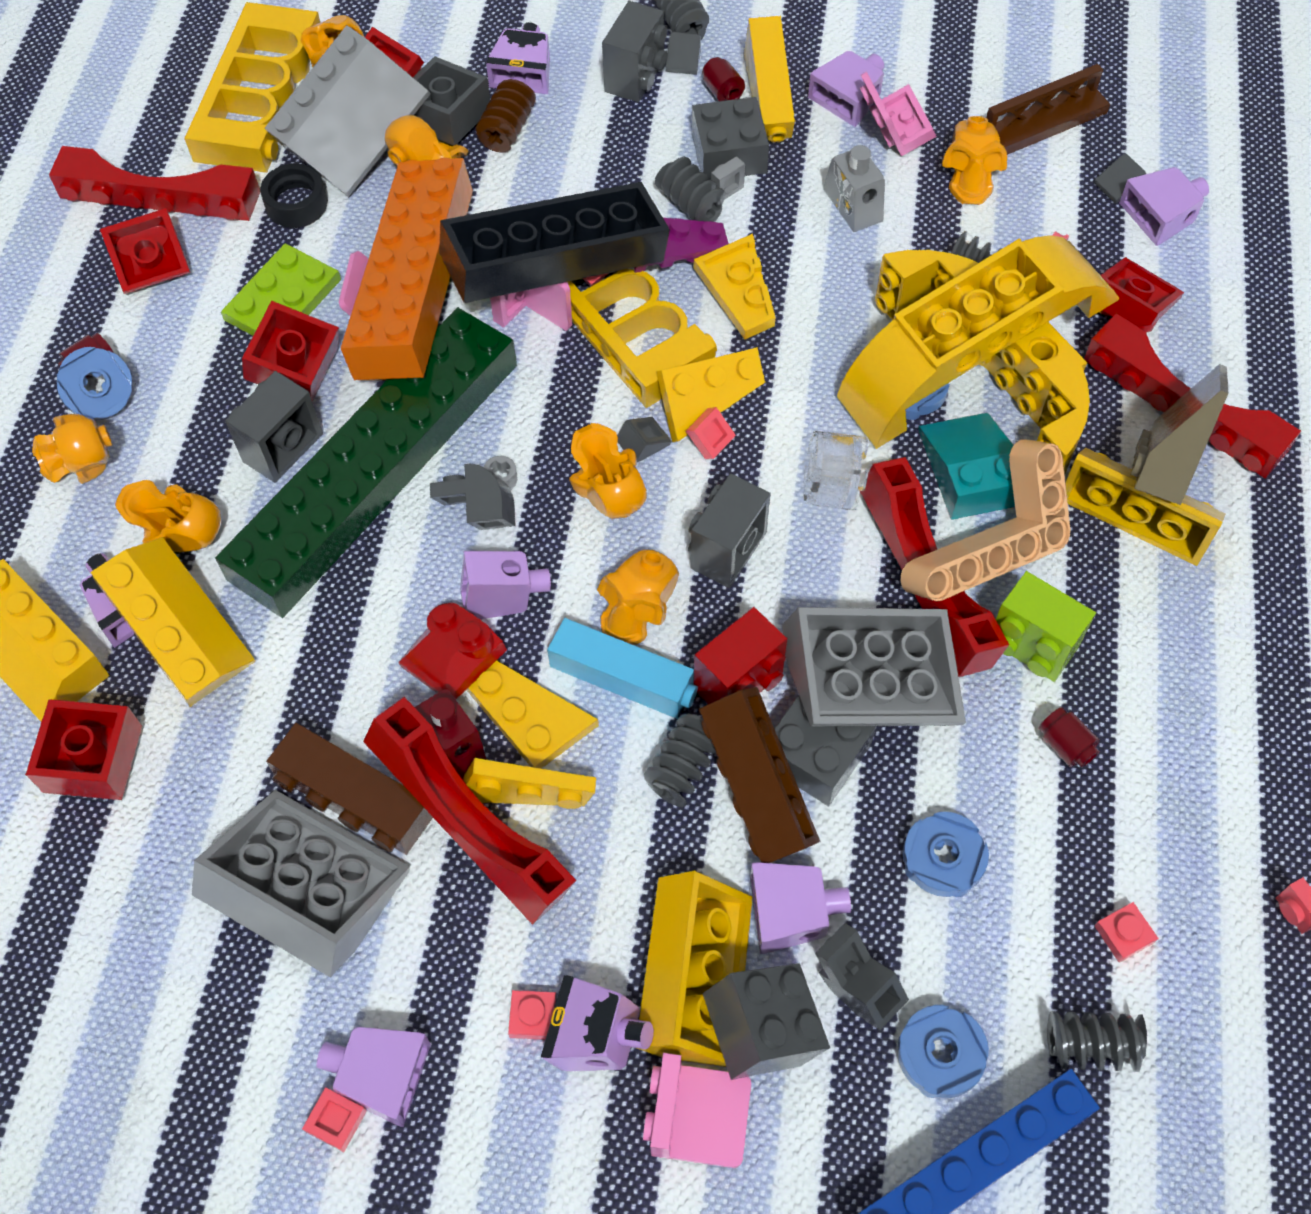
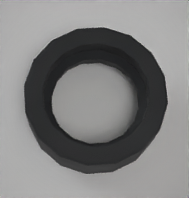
(290, 177)

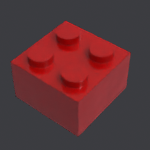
(292, 346)
(741, 658)
(84, 749)

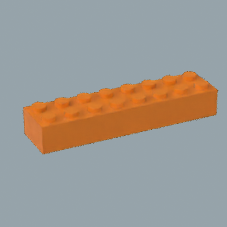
(405, 274)

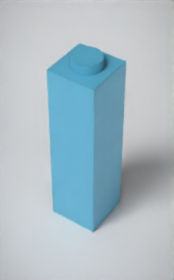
(622, 668)

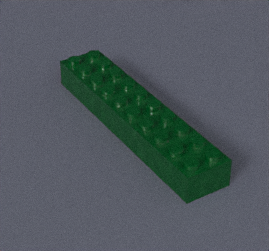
(365, 465)

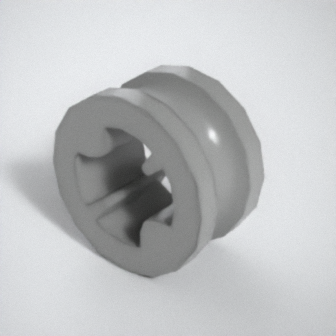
(503, 465)

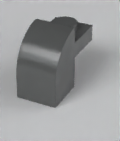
(485, 494)
(860, 980)

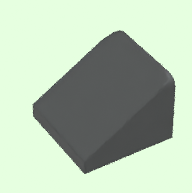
(683, 53)
(1114, 178)
(643, 436)

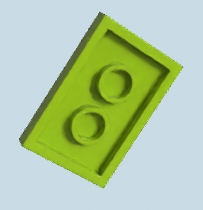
(287, 279)

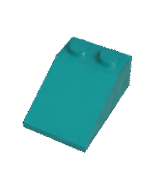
(970, 464)

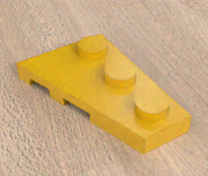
(738, 285)
(707, 384)
(530, 715)
(527, 785)

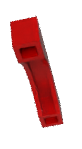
(216, 192)
(1250, 436)
(900, 512)
(513, 863)

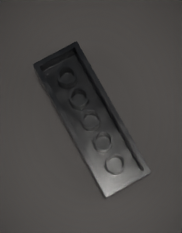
(552, 241)

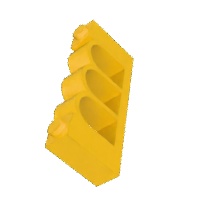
(247, 144)
(610, 339)

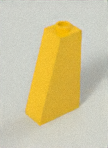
(769, 75)

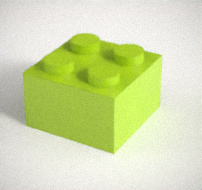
(1042, 625)

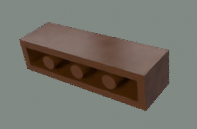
(758, 775)
(349, 788)

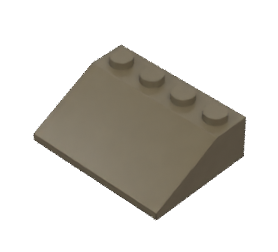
(1174, 445)

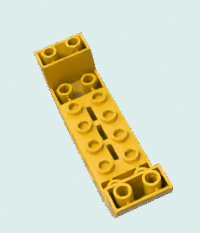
(965, 326)
(1036, 371)

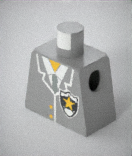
(856, 188)

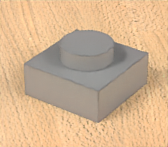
(730, 176)

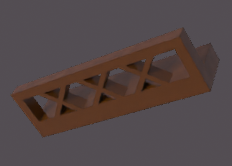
(1049, 116)

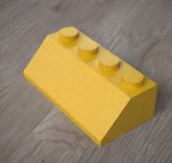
(1108, 493)
(173, 618)
(39, 651)
(693, 944)

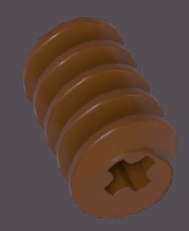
(505, 115)

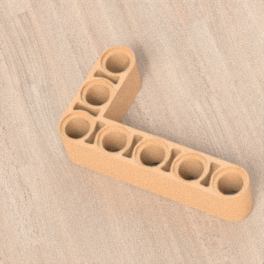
(1037, 530)

